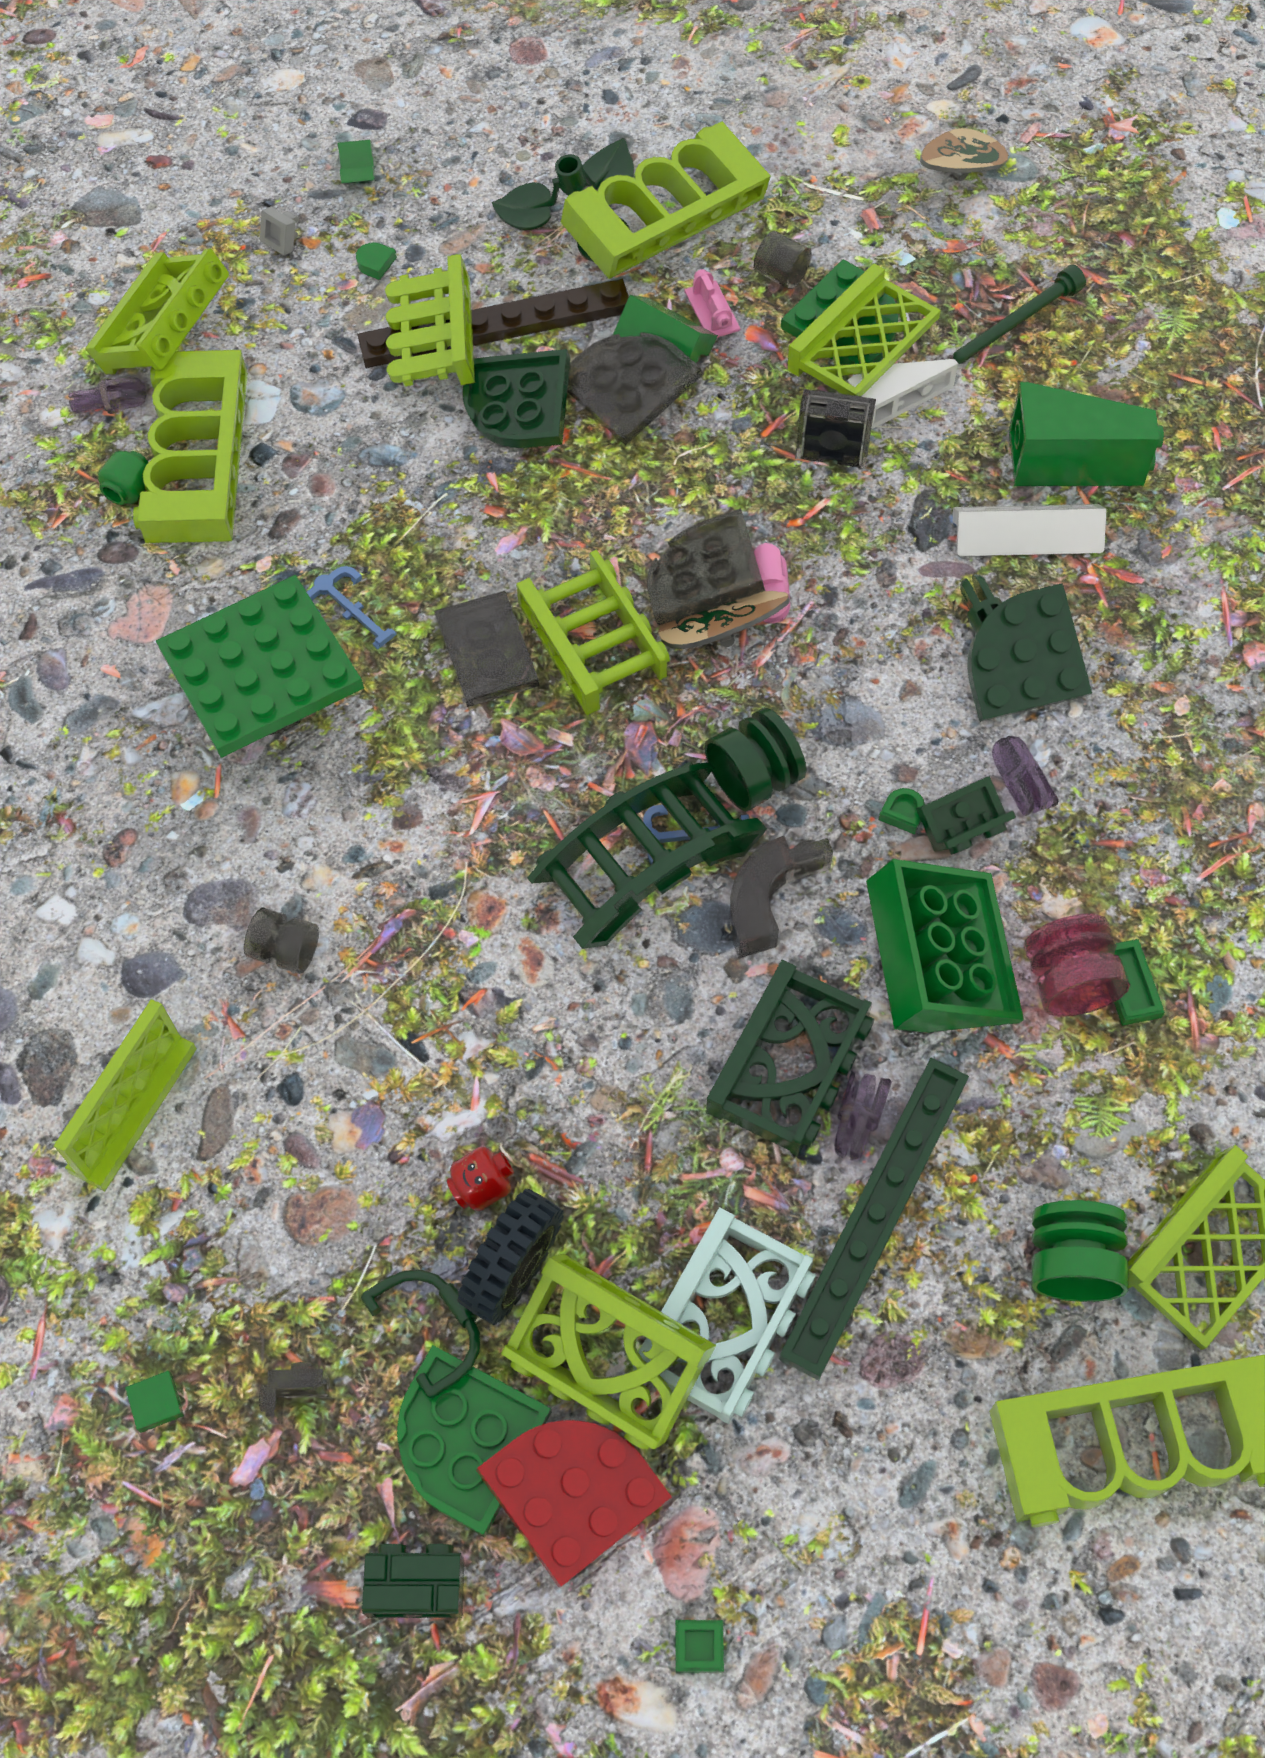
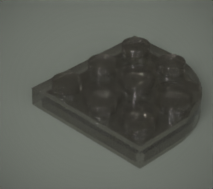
(630, 381)
(704, 569)

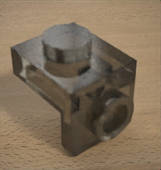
(300, 1381)

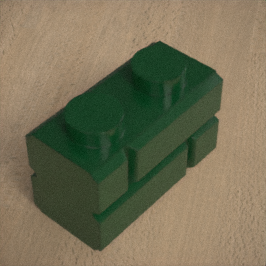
(413, 1583)

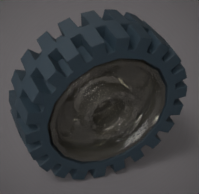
(510, 1256)

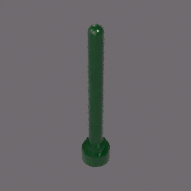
(1068, 282)

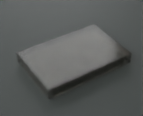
(486, 648)

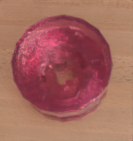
(1076, 965)

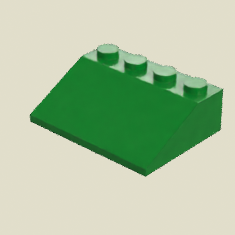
(942, 948)

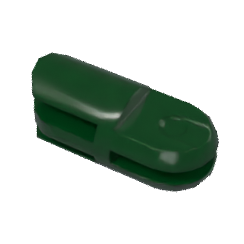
(977, 609)

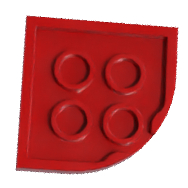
(572, 1491)

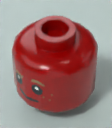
(480, 1179)

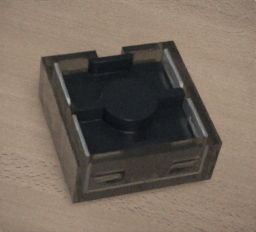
(834, 428)

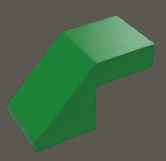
(356, 161)

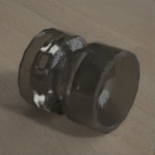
(275, 938)

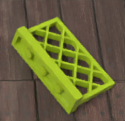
(841, 321)
(130, 1095)
(1178, 1227)

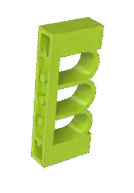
(713, 151)
(194, 513)
(1031, 1460)

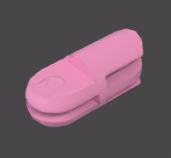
(774, 575)

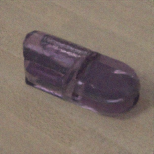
(1023, 776)
(858, 1117)

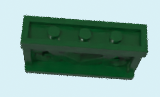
(780, 1003)

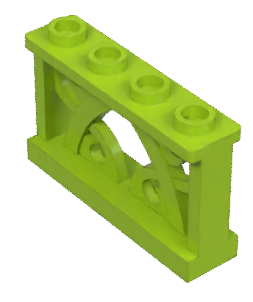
(157, 311)
(667, 1337)

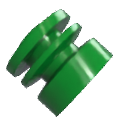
(1079, 1251)

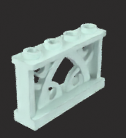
(717, 1254)

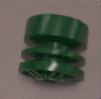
(755, 759)

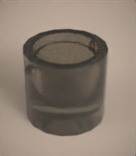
(782, 259)

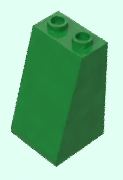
(1080, 439)

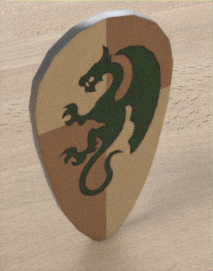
(963, 152)
(722, 621)

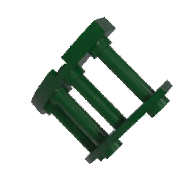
(668, 867)

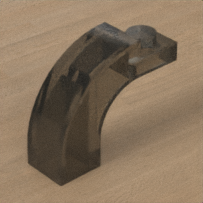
(760, 876)

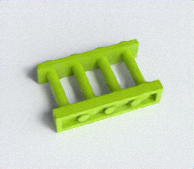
(571, 658)

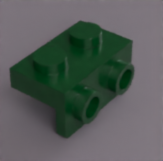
(964, 815)

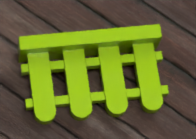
(439, 337)

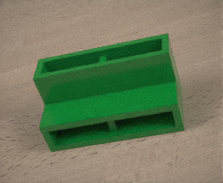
(650, 317)

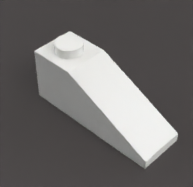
(907, 386)

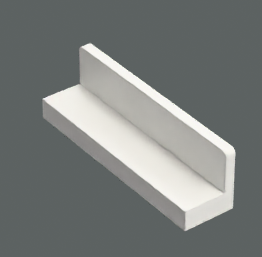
(1030, 529)

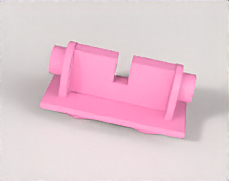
(711, 305)

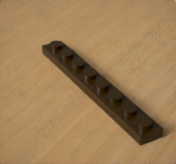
(517, 318)

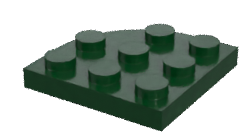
(520, 398)
(1026, 655)

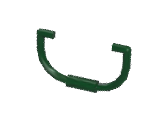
(449, 1295)

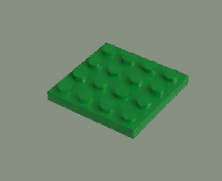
(259, 665)

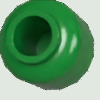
(123, 477)

